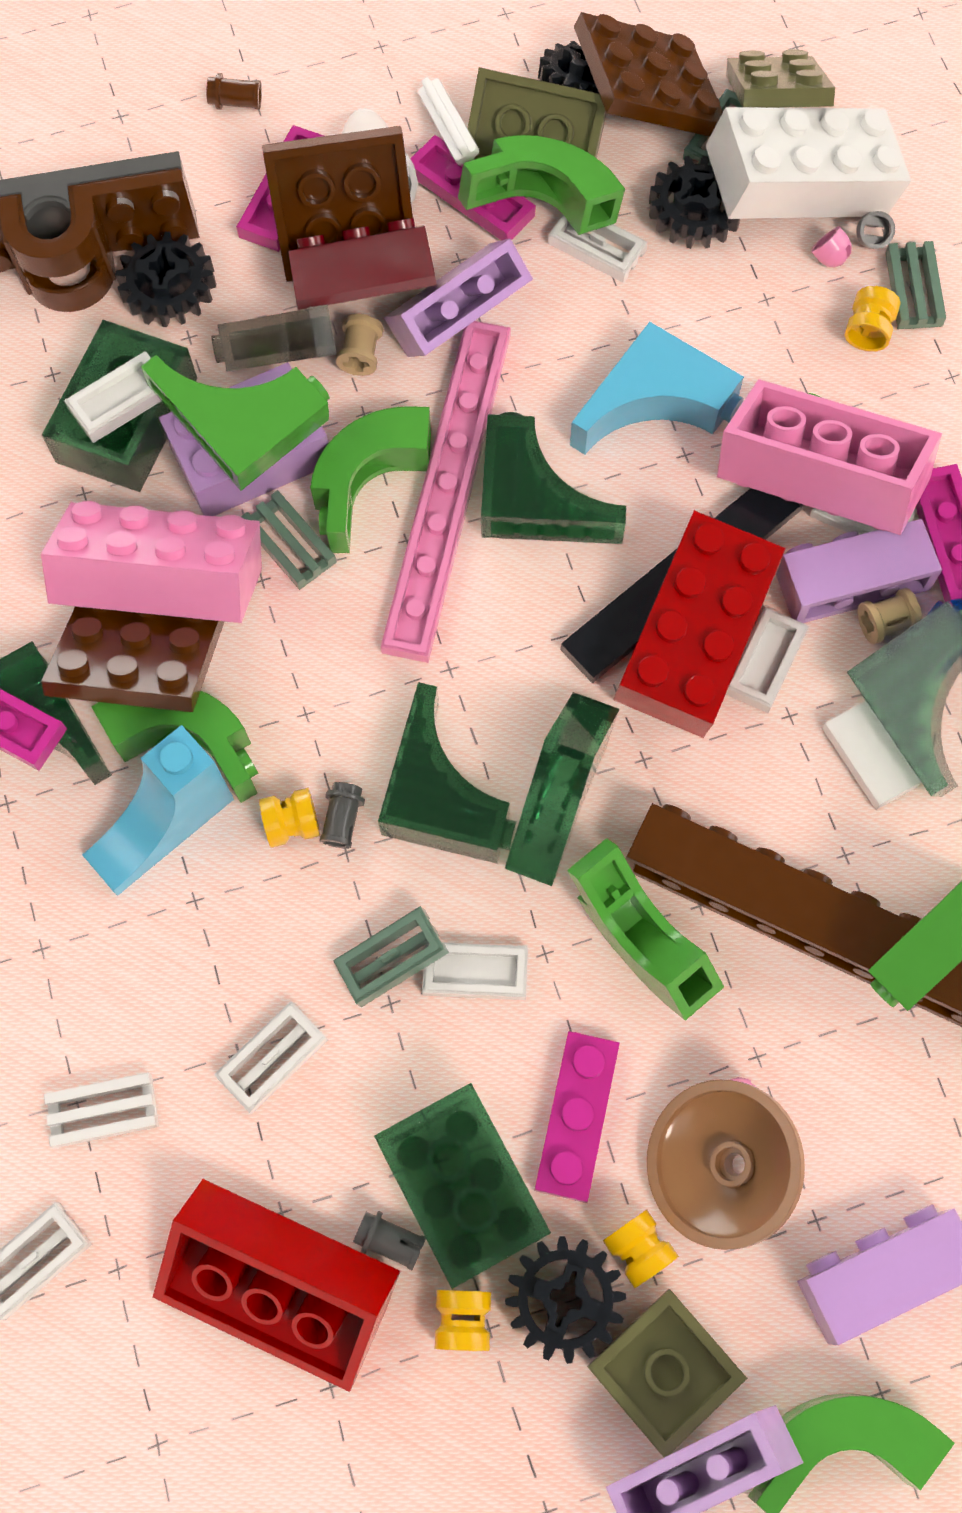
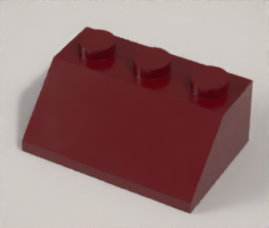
(361, 264)

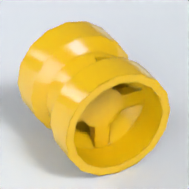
(874, 311)
(289, 817)
(640, 1248)
(463, 1334)

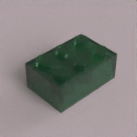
(133, 448)
(462, 1186)

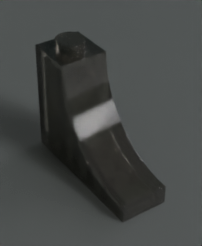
(275, 339)

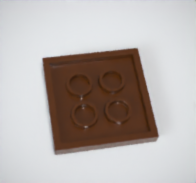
(648, 74)
(337, 185)
(132, 659)

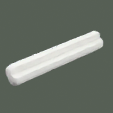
(448, 121)

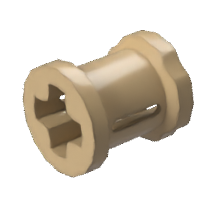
(359, 344)
(888, 615)

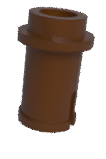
(233, 92)

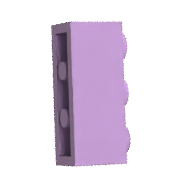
(458, 298)
(855, 570)
(885, 1275)
(710, 1468)

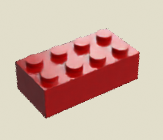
(699, 624)

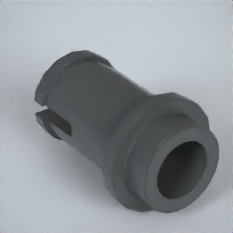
(341, 814)
(389, 1240)

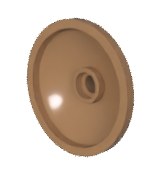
(694, 1172)

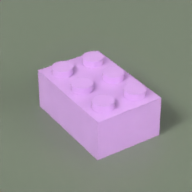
(210, 484)

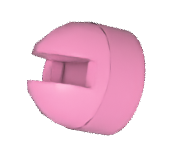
(833, 248)

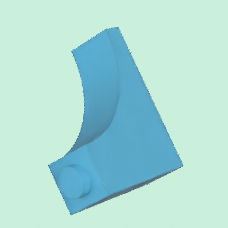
(659, 381)
(174, 799)

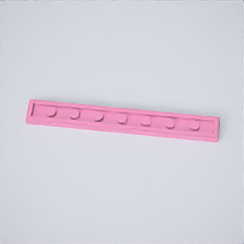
(446, 493)

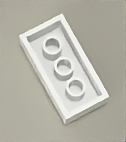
(806, 162)

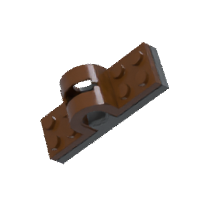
(82, 216)

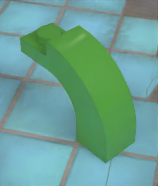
(546, 171)
(361, 451)
(210, 724)
(640, 934)
(859, 1422)

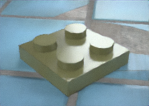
(667, 1373)

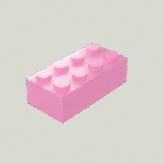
(828, 456)
(153, 562)

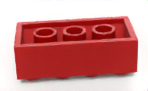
(274, 1283)

